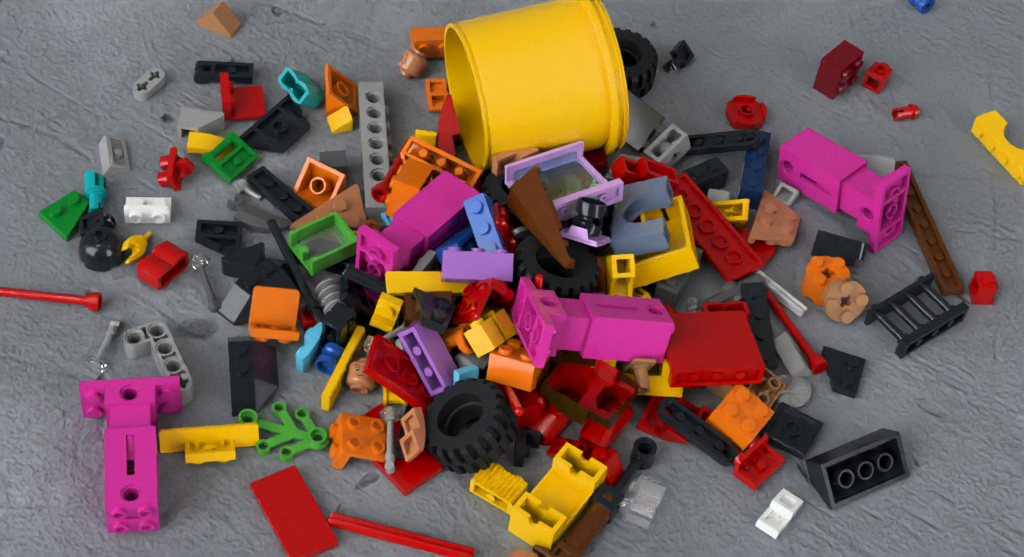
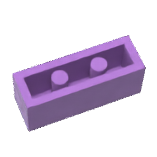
(476, 265)
(429, 357)

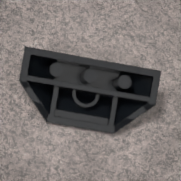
(238, 301)
(252, 373)

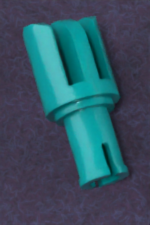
(94, 189)

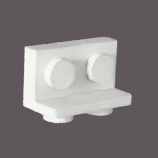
(148, 210)

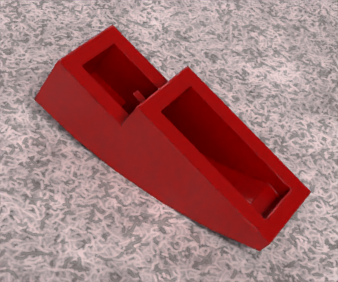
(448, 127)
(644, 169)

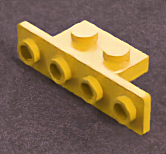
(209, 442)

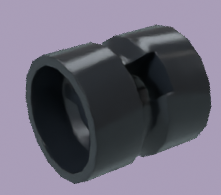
(589, 215)

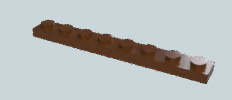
(930, 240)

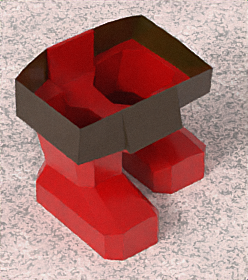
(590, 397)

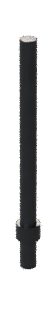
(312, 305)

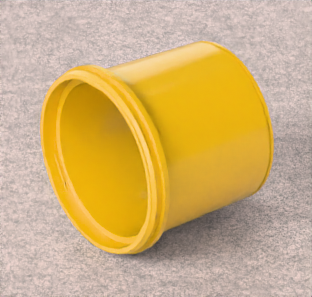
(537, 80)

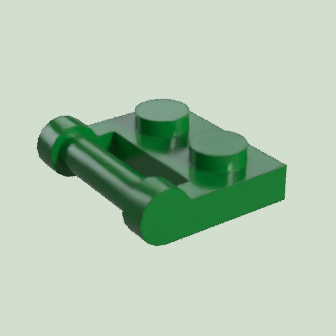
(235, 162)

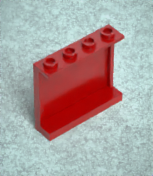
(713, 350)

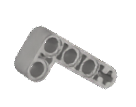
(157, 341)

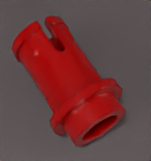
(910, 111)

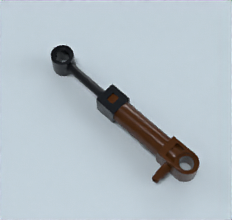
(603, 505)

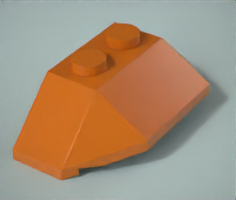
(440, 161)

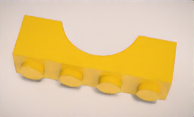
(990, 131)
(620, 274)

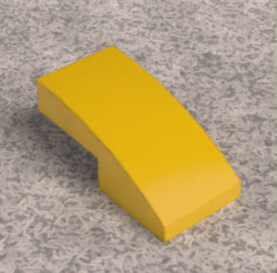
(203, 142)

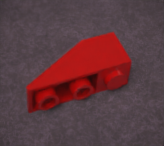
(604, 455)

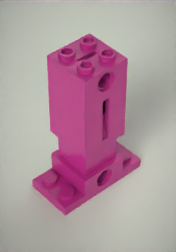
(844, 183)
(415, 228)
(593, 325)
(131, 445)

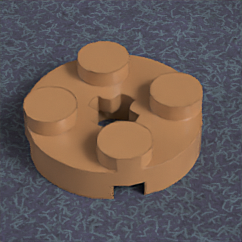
(852, 308)

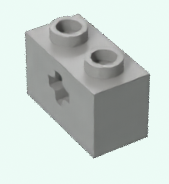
(669, 146)

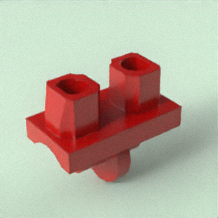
(175, 169)

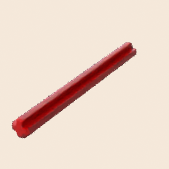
(399, 536)

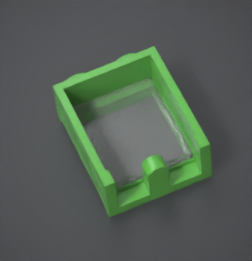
(323, 242)

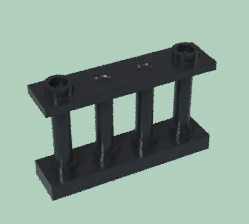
(922, 333)

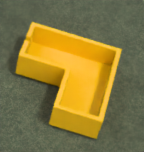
(676, 260)

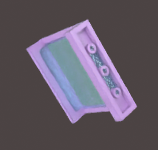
(567, 178)

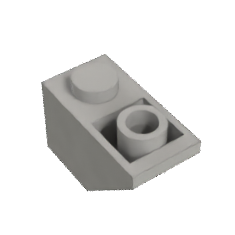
(199, 121)

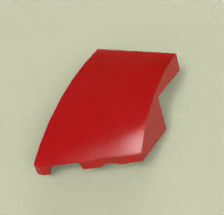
(653, 425)

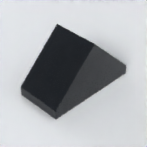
(243, 261)

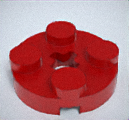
(739, 119)

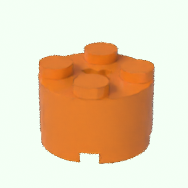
(819, 274)

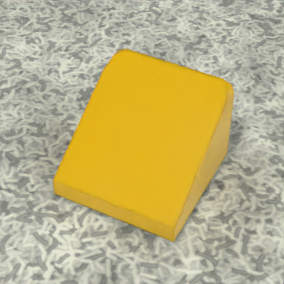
(340, 121)

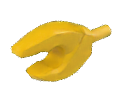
(138, 245)

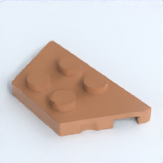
(346, 204)
(774, 222)

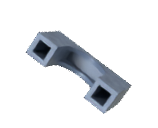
(641, 236)

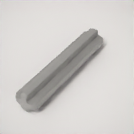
(783, 295)

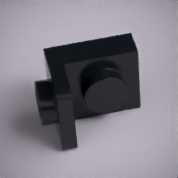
(96, 218)
(524, 441)

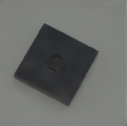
(792, 430)

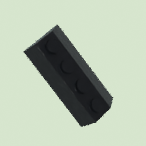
(858, 467)

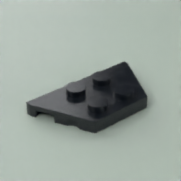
(277, 128)

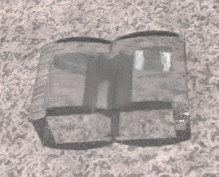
(643, 502)

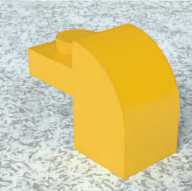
(386, 312)

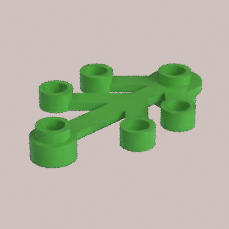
(287, 432)

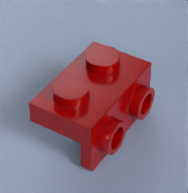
(757, 463)

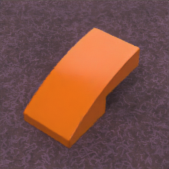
(435, 93)

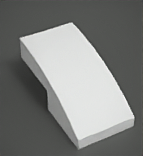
(779, 513)

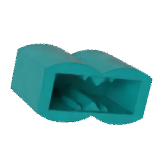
(301, 88)

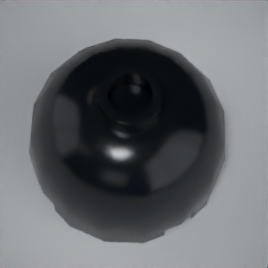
(101, 249)

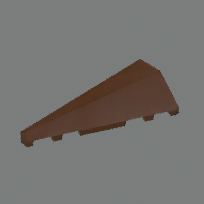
(539, 215)

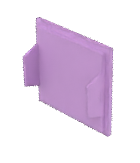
(581, 235)

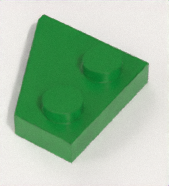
(65, 214)

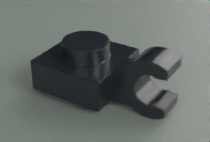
(681, 56)

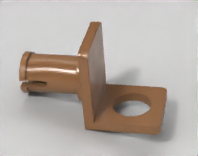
(640, 368)

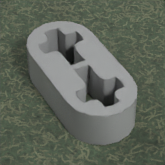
(147, 83)

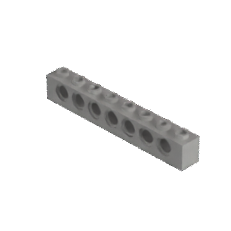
(373, 143)

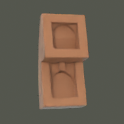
(507, 157)
(415, 433)

